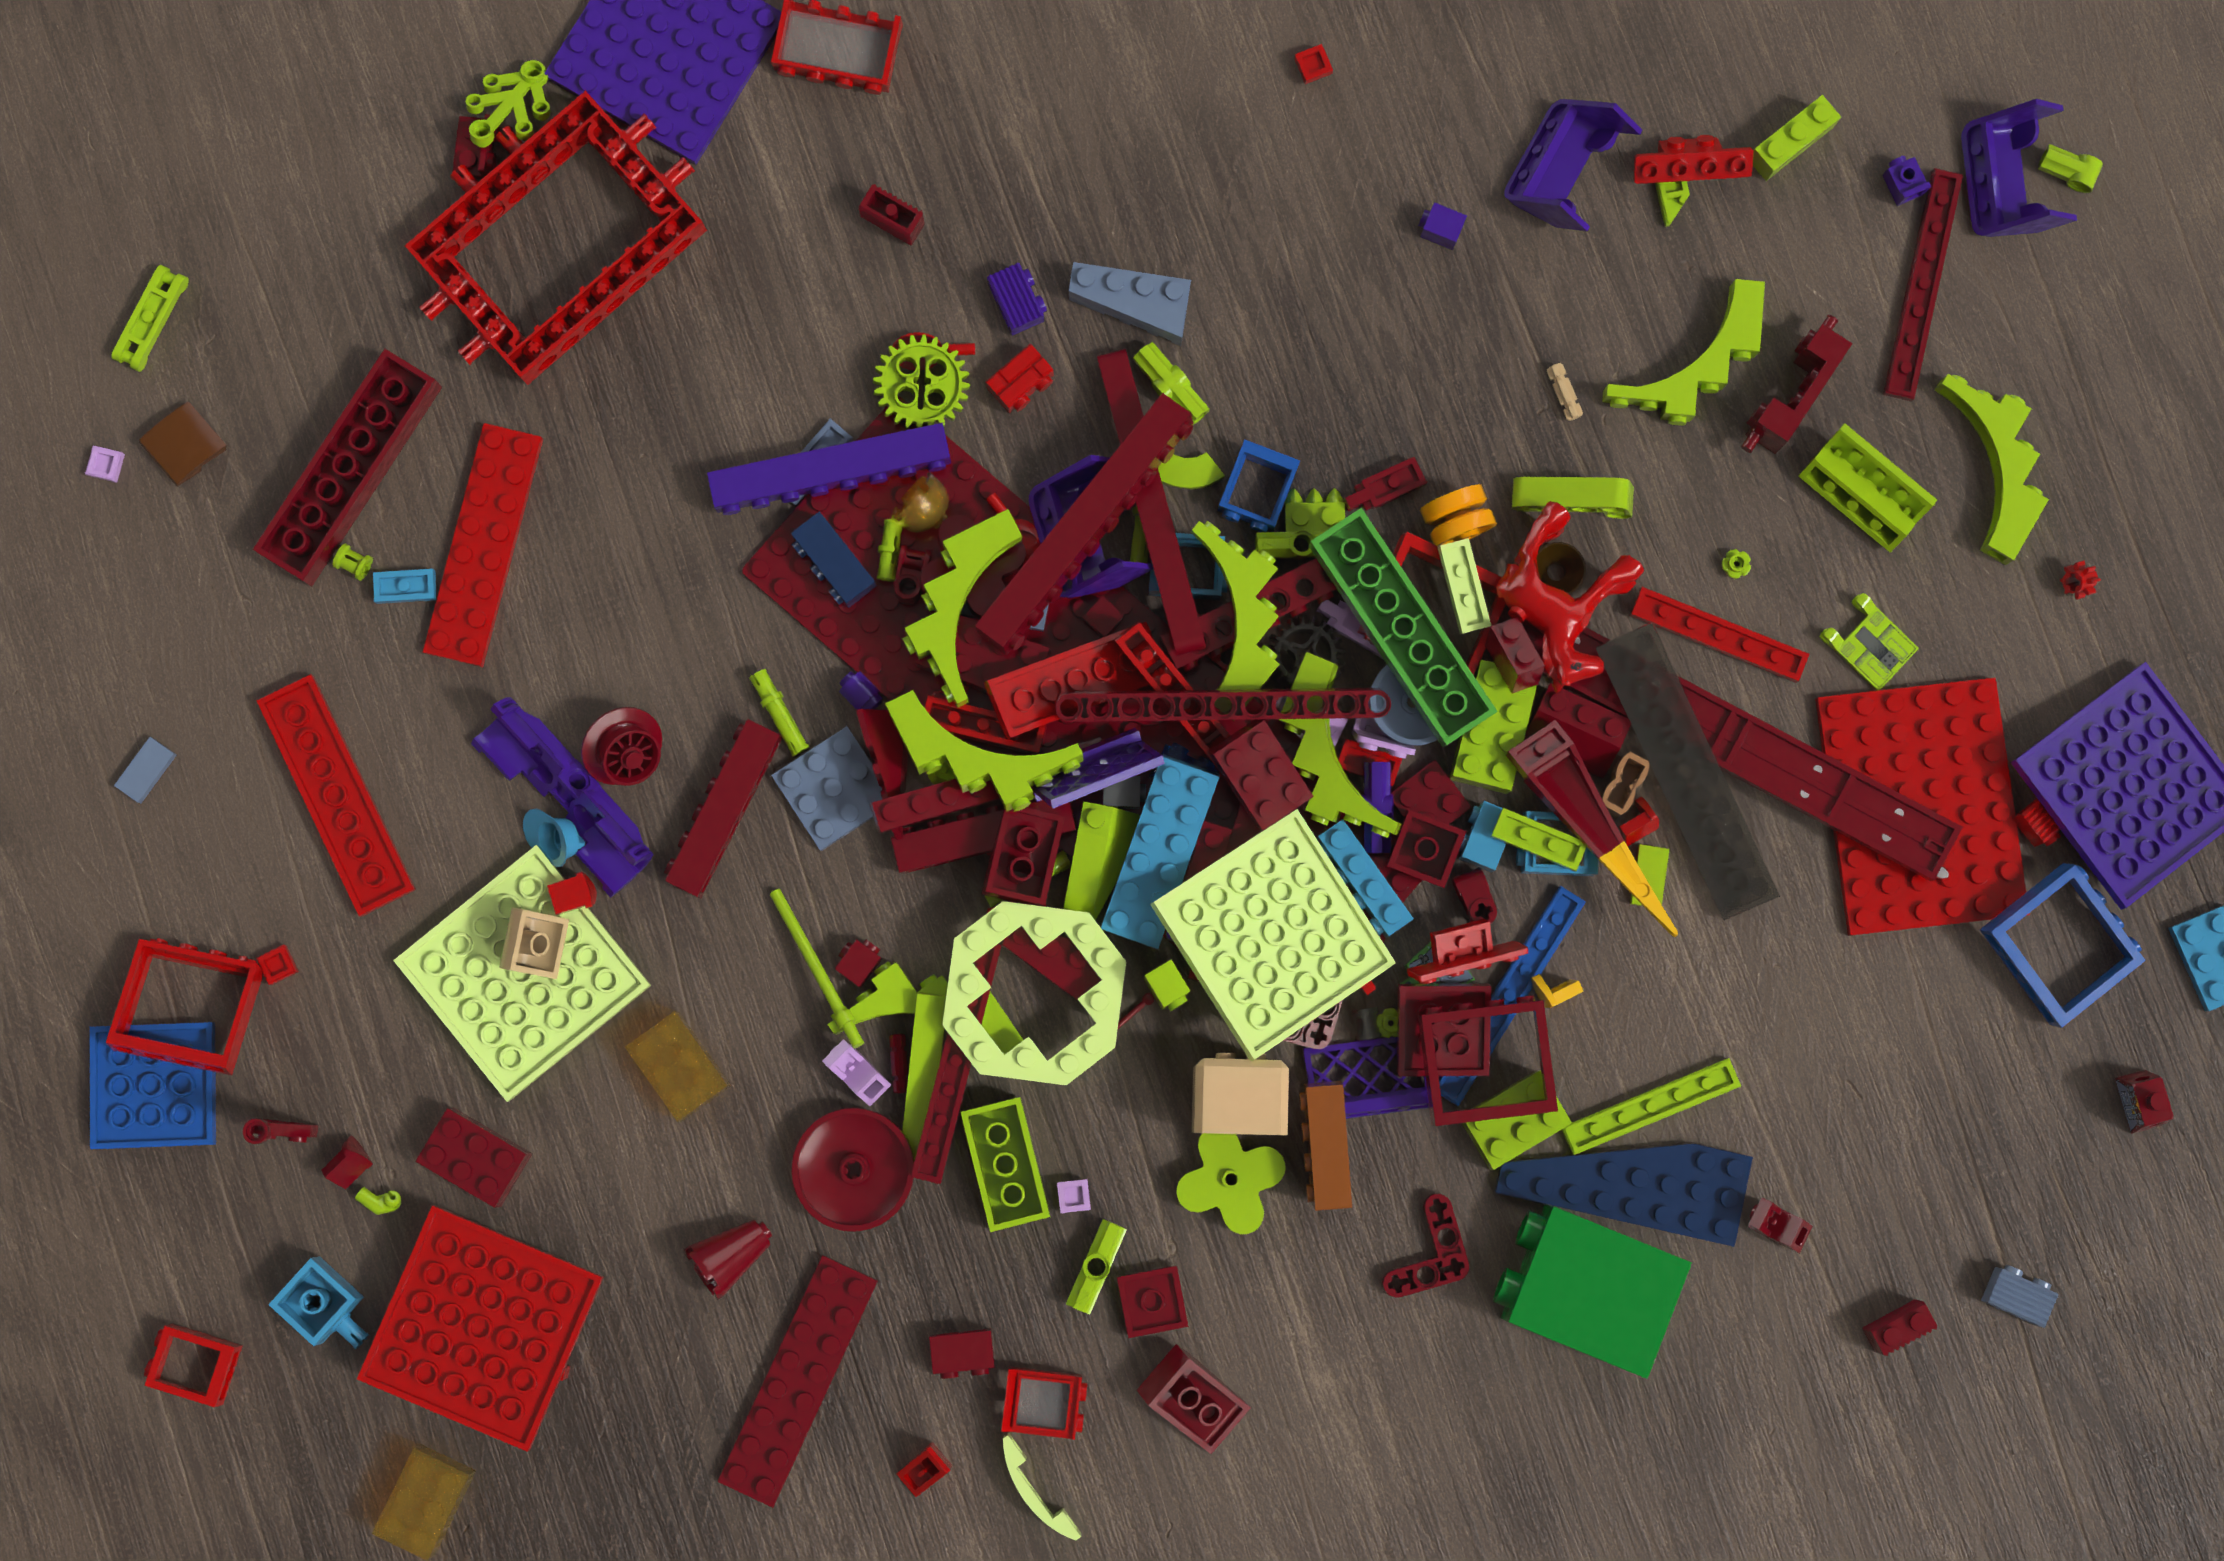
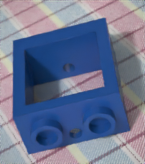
(1267, 458)

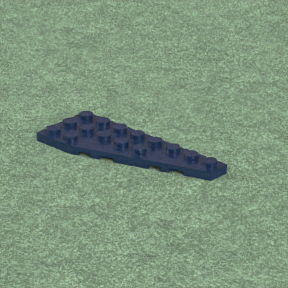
(1663, 1188)

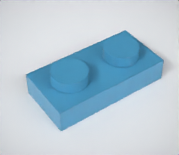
(404, 586)

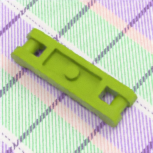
(149, 317)

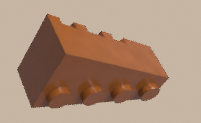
(1326, 1145)

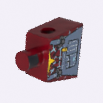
(2144, 1100)

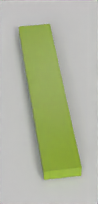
(924, 1063)
(1651, 1106)

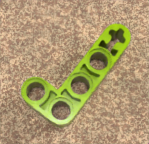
(1575, 494)

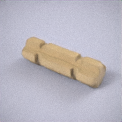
(1564, 391)

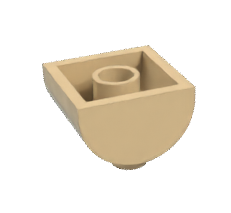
(534, 943)

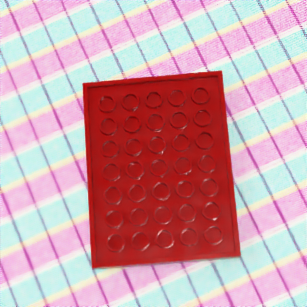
(1949, 755)

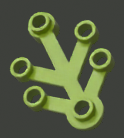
(483, 130)

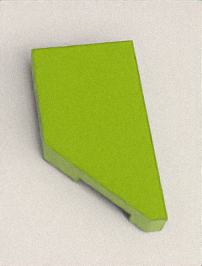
(1671, 198)

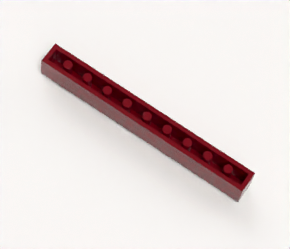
(1085, 524)

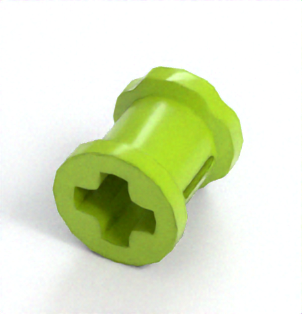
(352, 562)

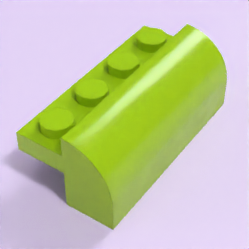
(1867, 487)

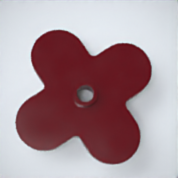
(990, 582)

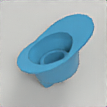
(554, 836)

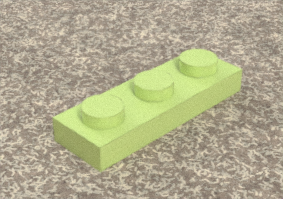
(1464, 586)

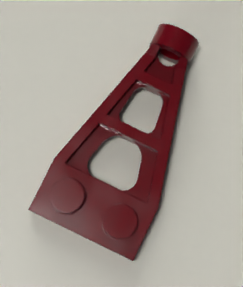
(271, 1129)

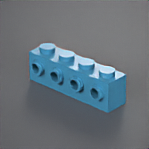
(1364, 879)

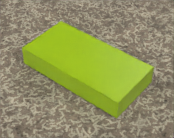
(1653, 865)

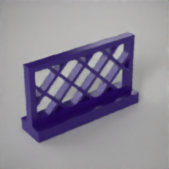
(1103, 766)
(1373, 1103)

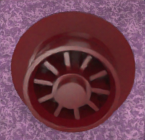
(622, 747)

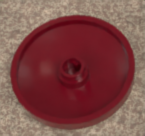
(853, 1169)

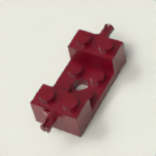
(1817, 354)

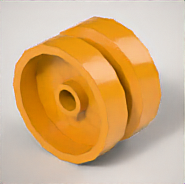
(1458, 515)

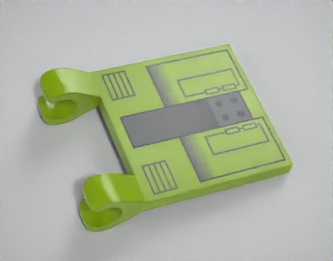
(1874, 647)

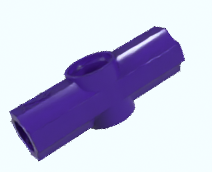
(1378, 793)

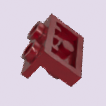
(477, 159)

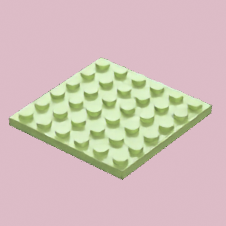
(1273, 934)
(512, 1019)

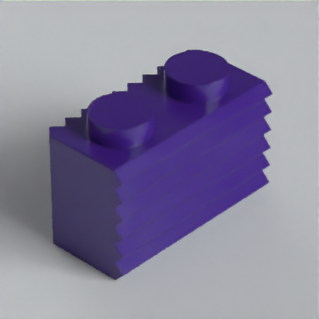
(1016, 299)

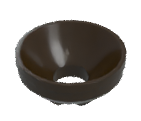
(1569, 559)

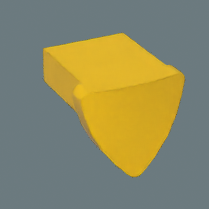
(1556, 994)

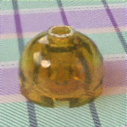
(923, 505)

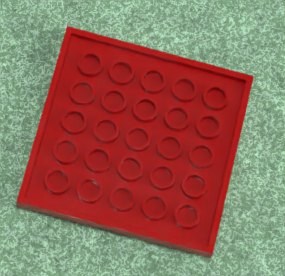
(480, 1328)

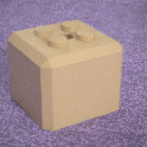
(1240, 1096)

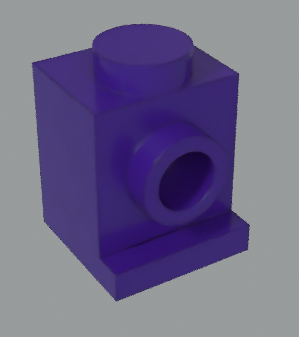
(1902, 188)

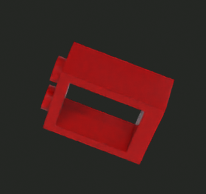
(222, 1374)

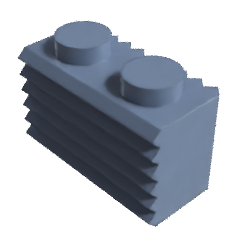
(2019, 1296)

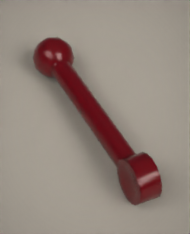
(1147, 1000)

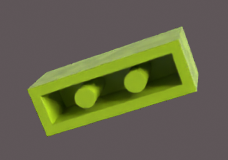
(1795, 137)
(1167, 986)

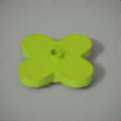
(1239, 1202)

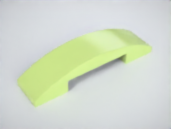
(1060, 1520)

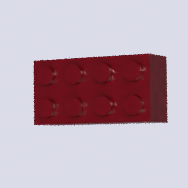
(982, 661)

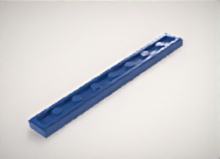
(1517, 981)

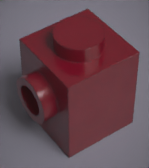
(858, 961)

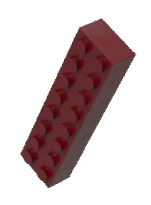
(348, 467)

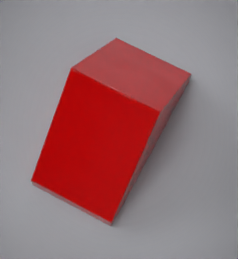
(924, 1470)

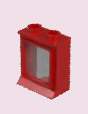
(1043, 1403)

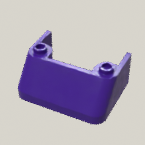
(1558, 155)
(1996, 171)
(1049, 504)

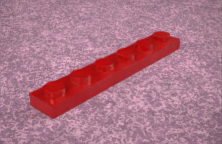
(1719, 634)

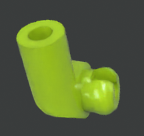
(379, 1204)

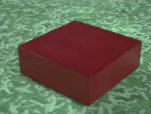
(1103, 617)

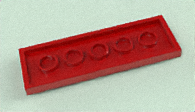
(1029, 694)

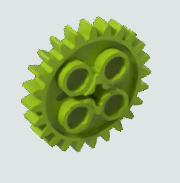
(895, 381)

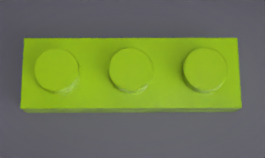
(1538, 839)

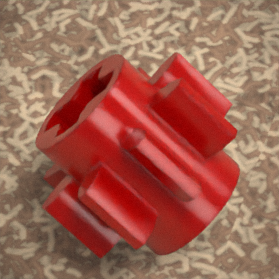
(2080, 580)

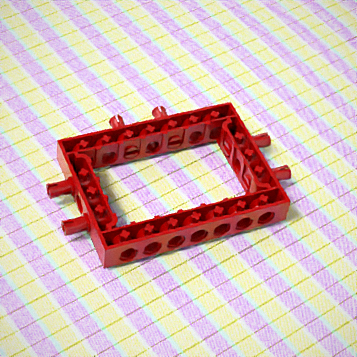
(508, 184)

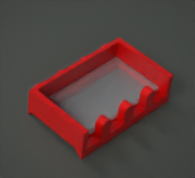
(836, 46)

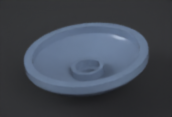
(1402, 722)

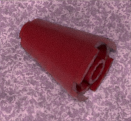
(728, 1255)

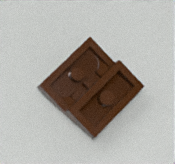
(182, 443)

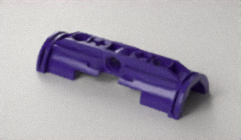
(526, 746)

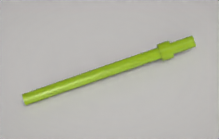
(843, 1017)

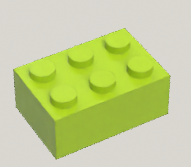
(1508, 1137)

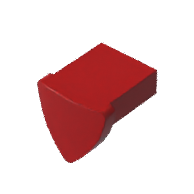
(1640, 825)
(572, 893)

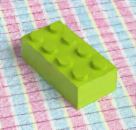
(1482, 751)
(1005, 1164)

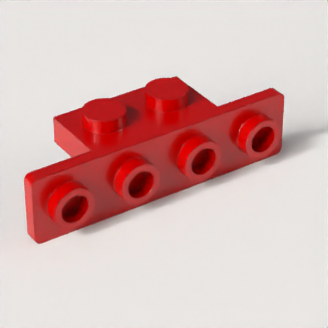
(1692, 160)
(1463, 949)

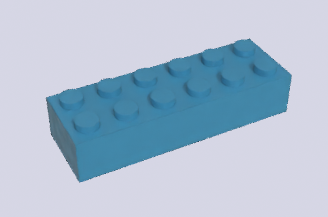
(1160, 849)

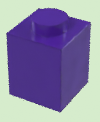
(1442, 225)

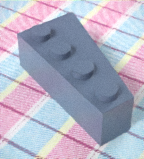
(1133, 297)

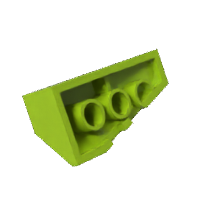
(1098, 856)

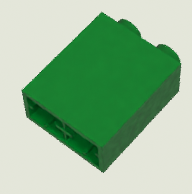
(1592, 1289)

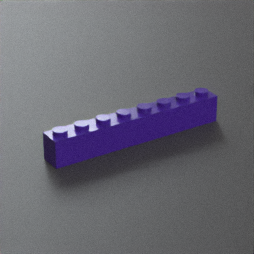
(829, 468)

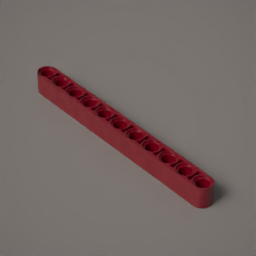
(1154, 512)
(1237, 710)

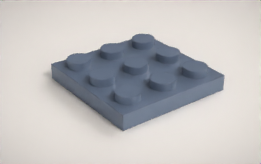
(831, 788)

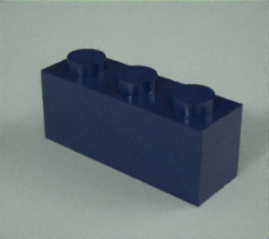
(832, 560)

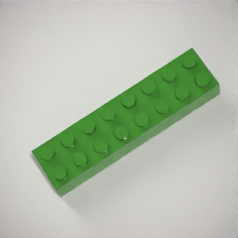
(1402, 627)

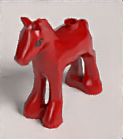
(1553, 609)

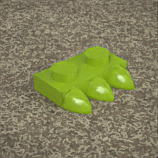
(1314, 513)

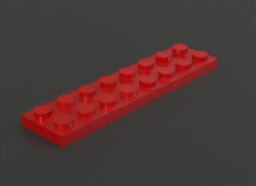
(483, 545)
(336, 795)

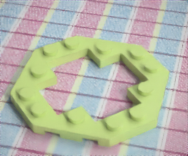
(1100, 1002)

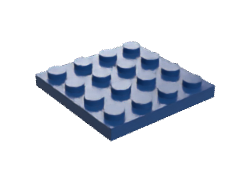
(151, 1100)

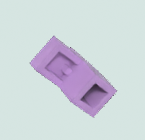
(856, 1072)

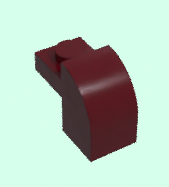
(1779, 1225)

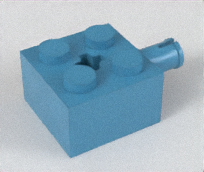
(337, 1301)

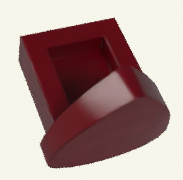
(347, 1164)

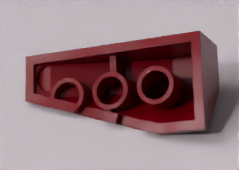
(887, 752)

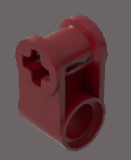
(909, 570)
(1474, 892)

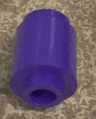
(860, 691)

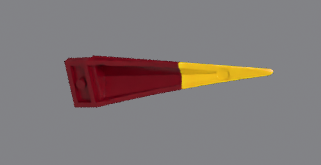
(1562, 782)

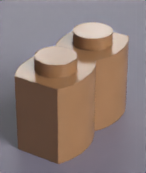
(1625, 777)

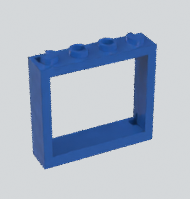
(2023, 972)

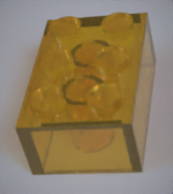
(678, 1066)
(423, 1502)

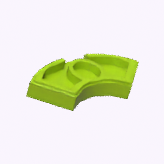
(1190, 472)

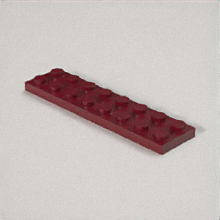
(797, 1381)

